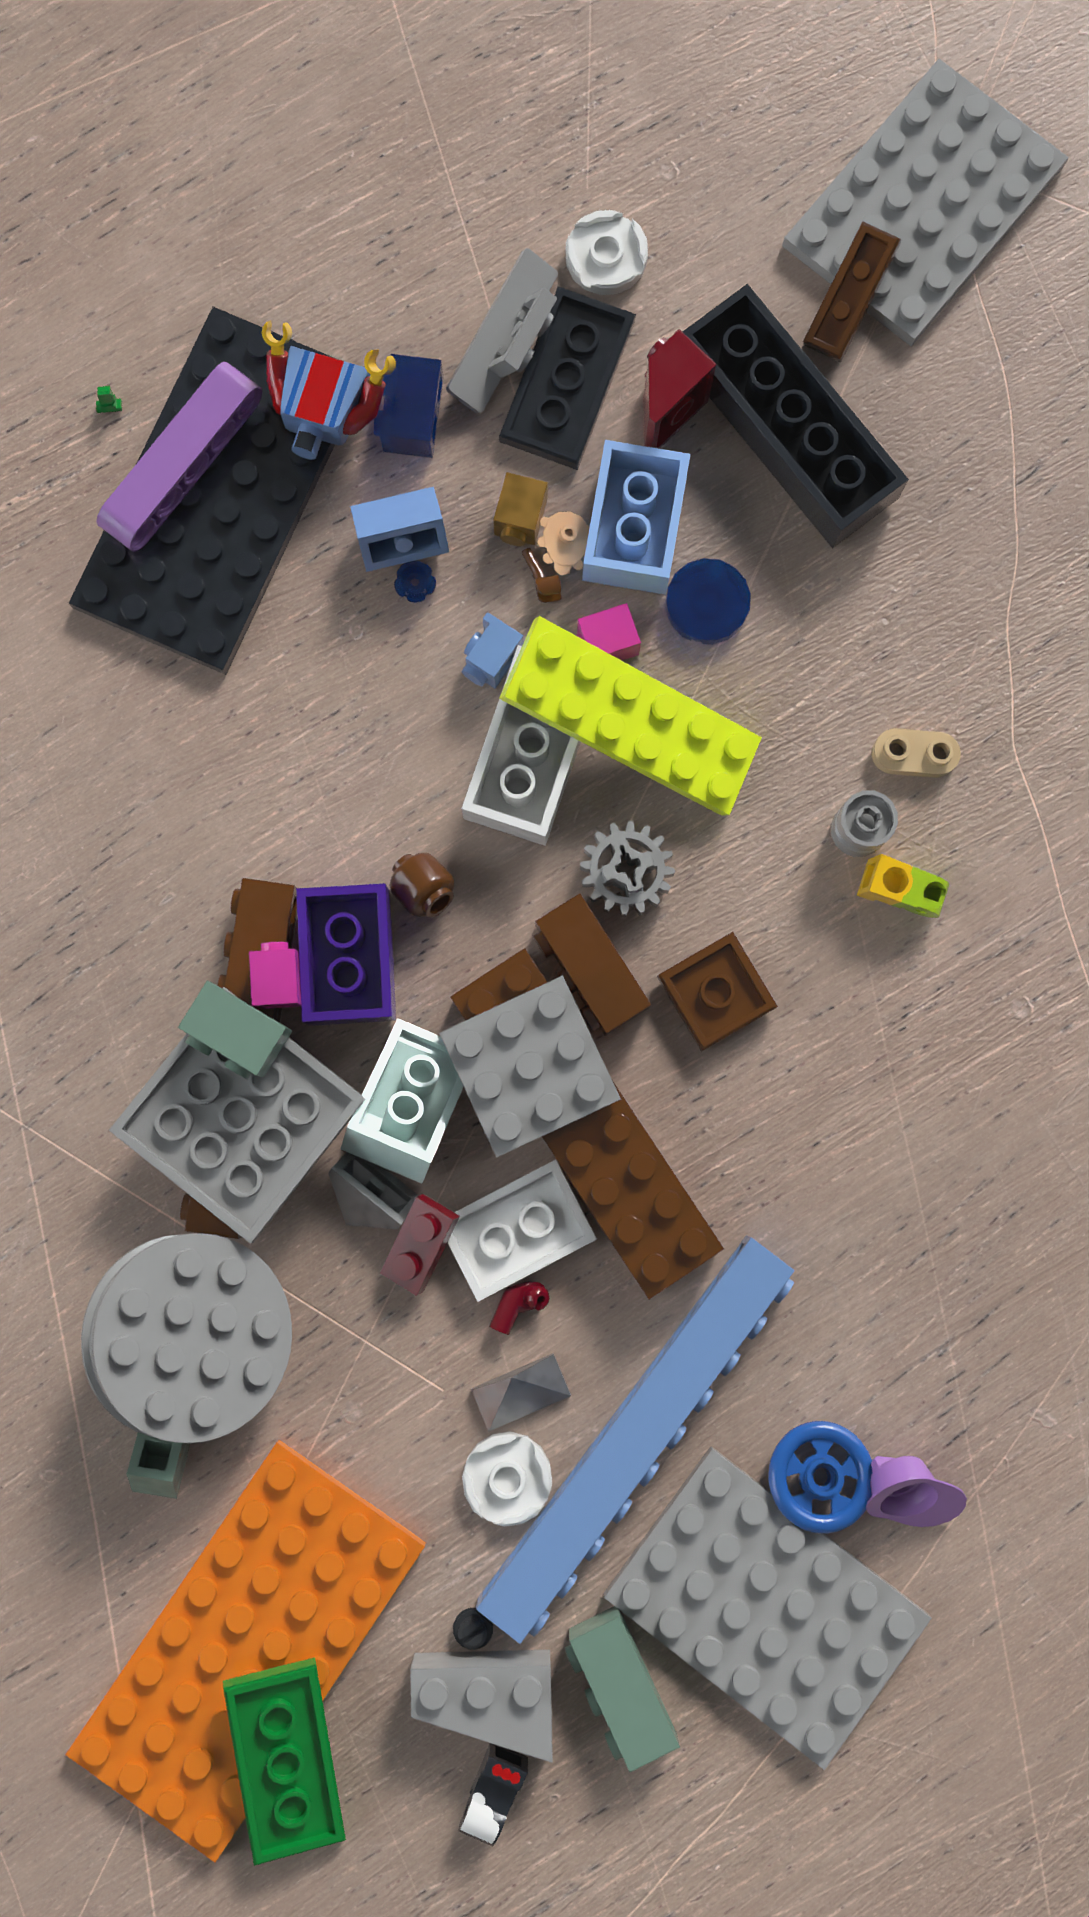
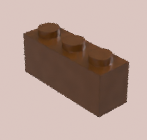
(590, 965)

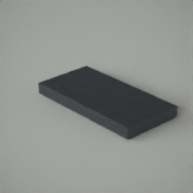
(567, 379)

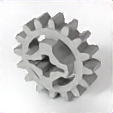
(645, 863)

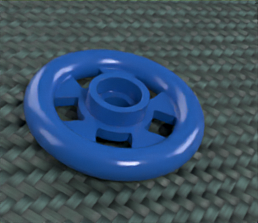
(799, 1507)

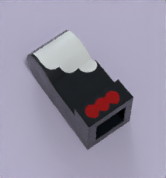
(493, 1793)

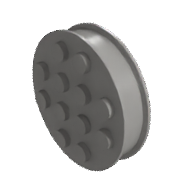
(186, 1337)

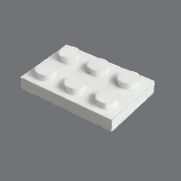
(518, 1230)

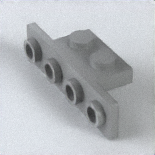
(506, 332)

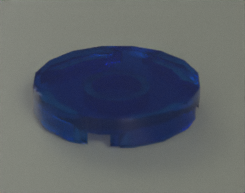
(708, 601)

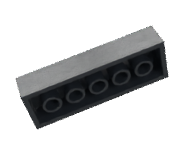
(795, 418)

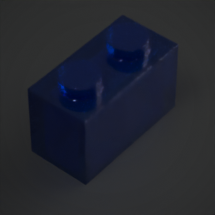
(411, 406)

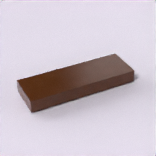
(852, 291)

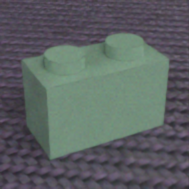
(234, 1030)

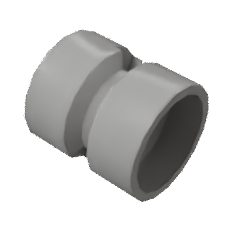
(864, 823)

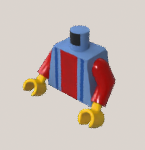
(322, 394)

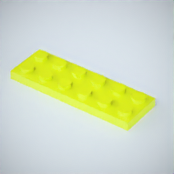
(630, 716)

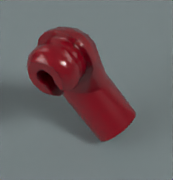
(517, 1300)

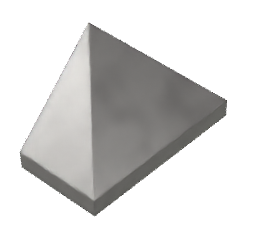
(370, 1193)
(521, 1392)

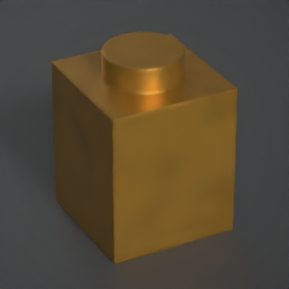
(520, 509)

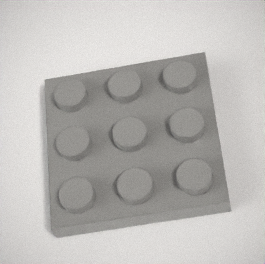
(529, 1066)

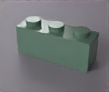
(621, 1689)

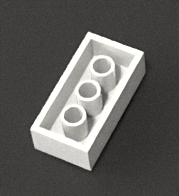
(520, 774)

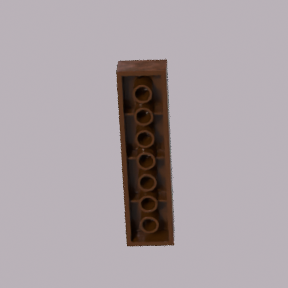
(613, 1163)

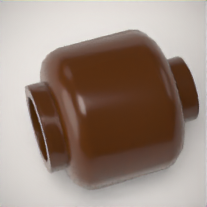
(422, 884)

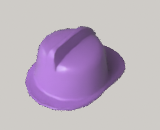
(910, 1494)

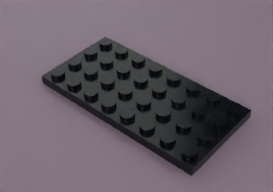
(222, 543)

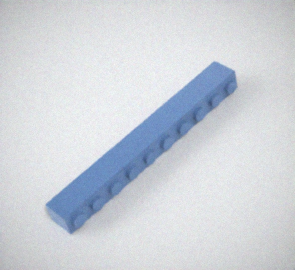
(634, 1439)

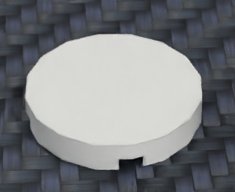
(606, 252)
(507, 1479)

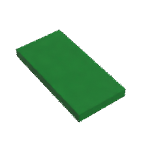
(284, 1761)

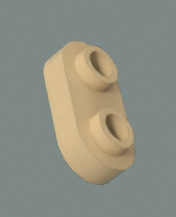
(917, 753)

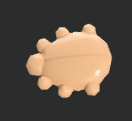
(565, 541)

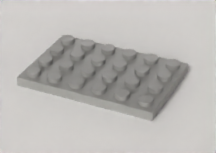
(943, 178)
(767, 1608)

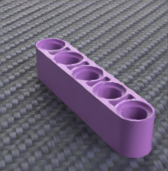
(179, 456)

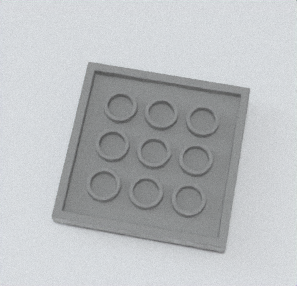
(237, 1139)

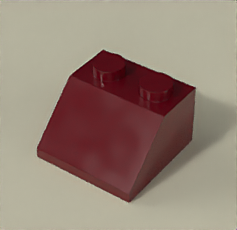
(675, 387)

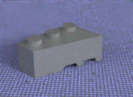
(487, 1696)

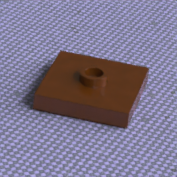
(717, 991)

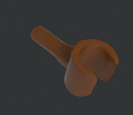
(548, 587)

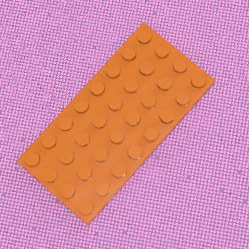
(281, 1582)

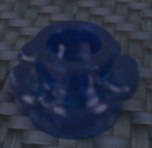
(411, 571)

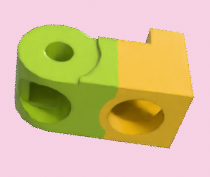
(903, 886)

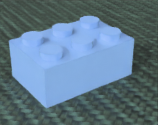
(635, 517)

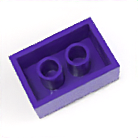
(346, 954)

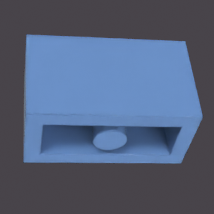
(400, 529)

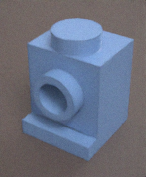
(491, 652)

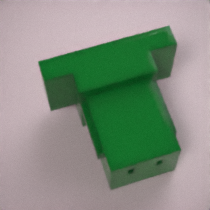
(107, 400)

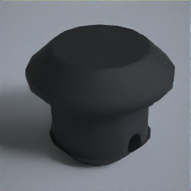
(472, 1629)

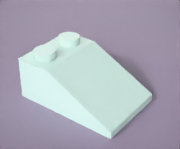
(405, 1103)

